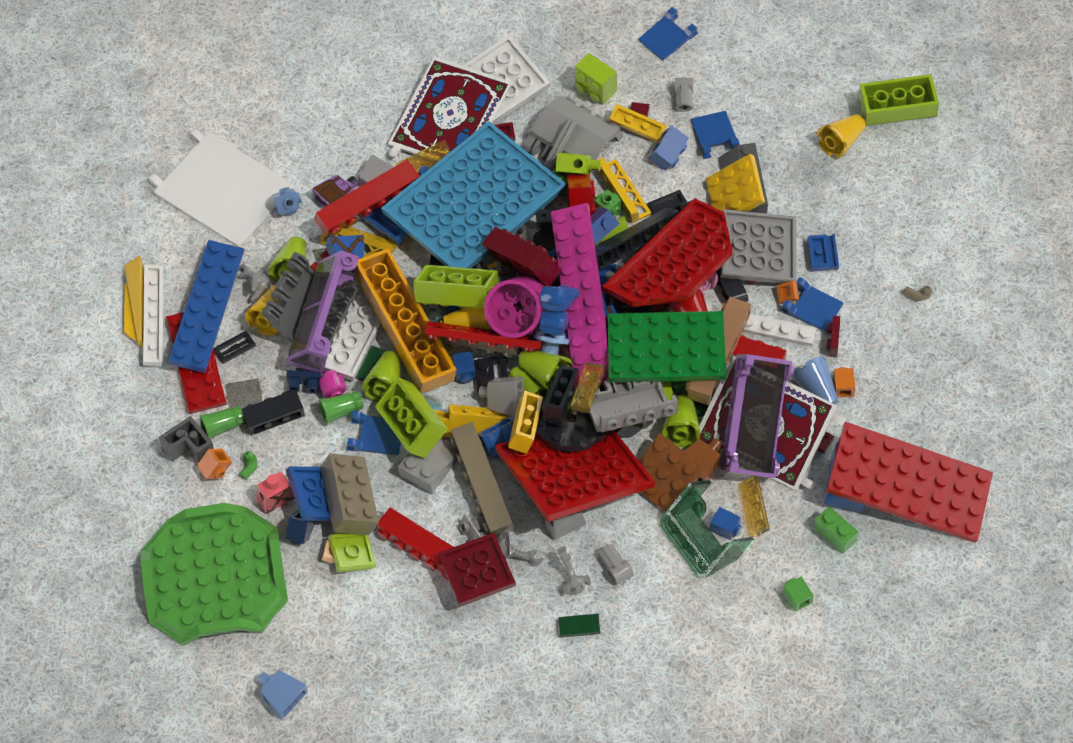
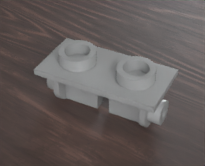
(471, 527)

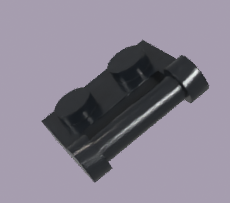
(485, 369)

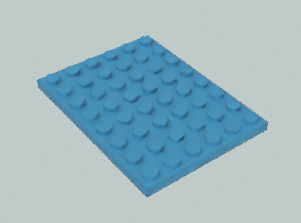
(470, 192)

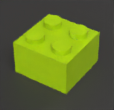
(595, 79)

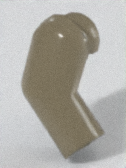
(919, 295)

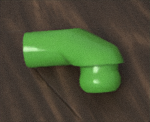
(250, 463)

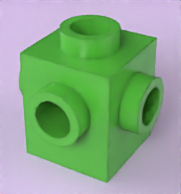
(609, 201)

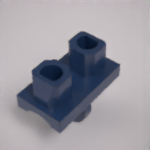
(303, 377)

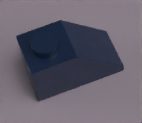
(297, 530)

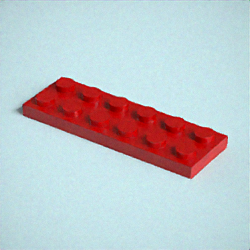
(473, 335)
(201, 389)

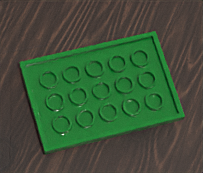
(666, 346)

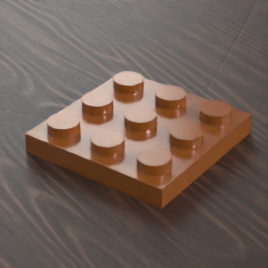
(670, 469)

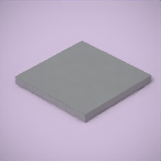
(761, 247)

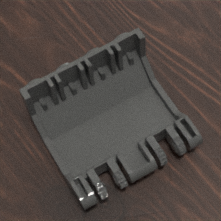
(292, 294)

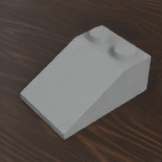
(429, 471)

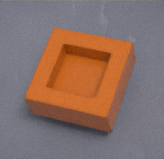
(787, 291)

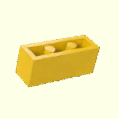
(525, 422)

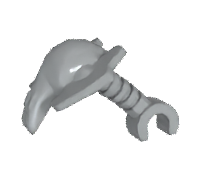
(260, 281)
(507, 547)
(575, 583)

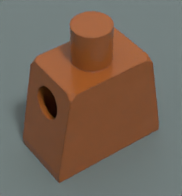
(707, 456)

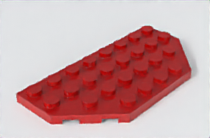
(675, 259)

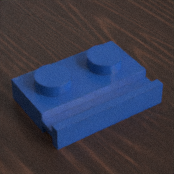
(823, 252)

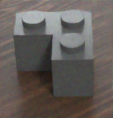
(184, 438)

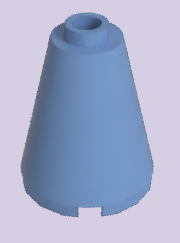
(816, 379)

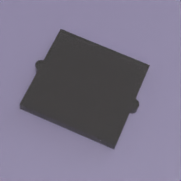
(243, 393)

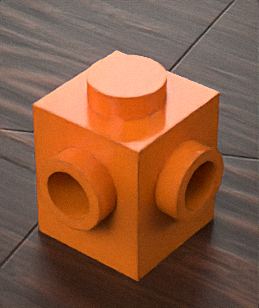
(214, 464)

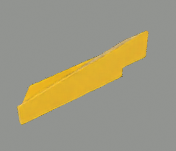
(134, 300)
(461, 415)

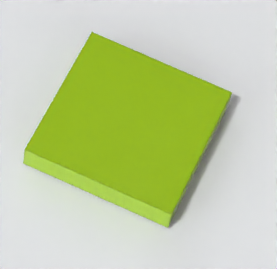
(351, 552)

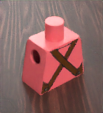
(274, 492)

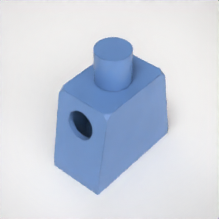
(281, 692)

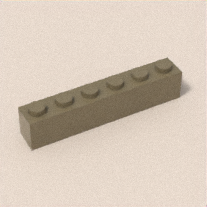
(482, 479)

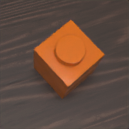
(844, 382)

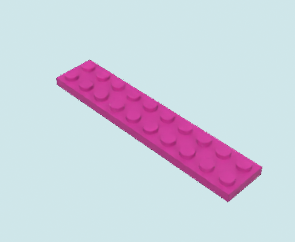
(580, 270)

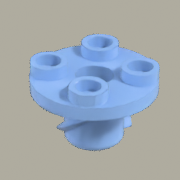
(551, 343)

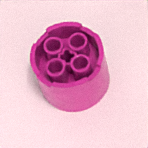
(503, 309)

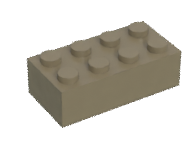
(349, 494)

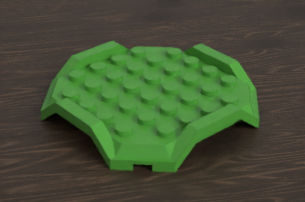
(213, 573)

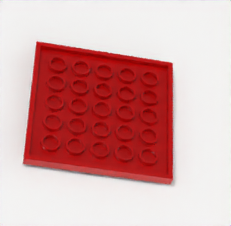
(578, 480)

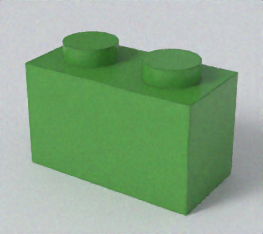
(836, 529)

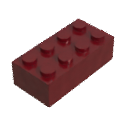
(522, 256)

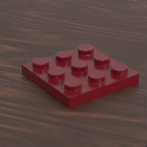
(476, 569)

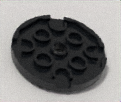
(570, 435)

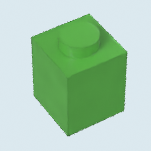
(798, 593)

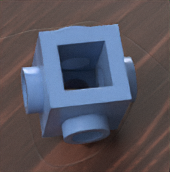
(280, 201)

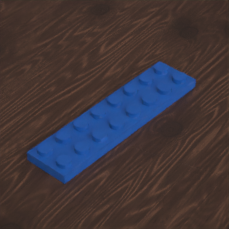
(206, 306)

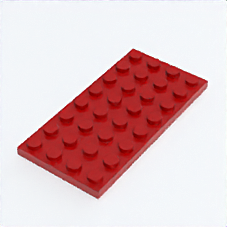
(910, 482)

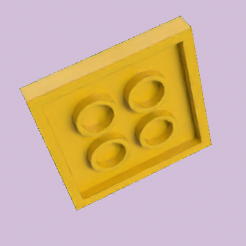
(736, 186)

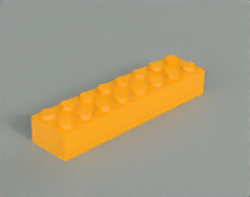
(404, 321)

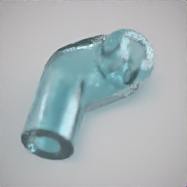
(432, 316)

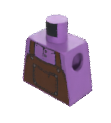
(333, 189)

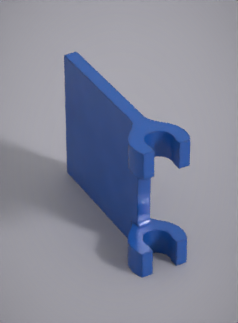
(666, 36)
(713, 131)
(813, 306)
(375, 435)

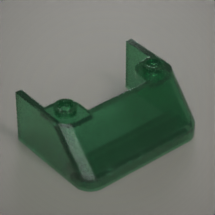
(693, 538)

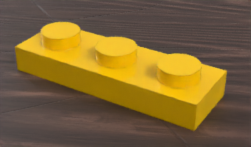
(637, 123)

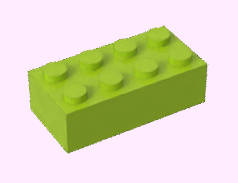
(898, 99)
(454, 286)
(411, 417)

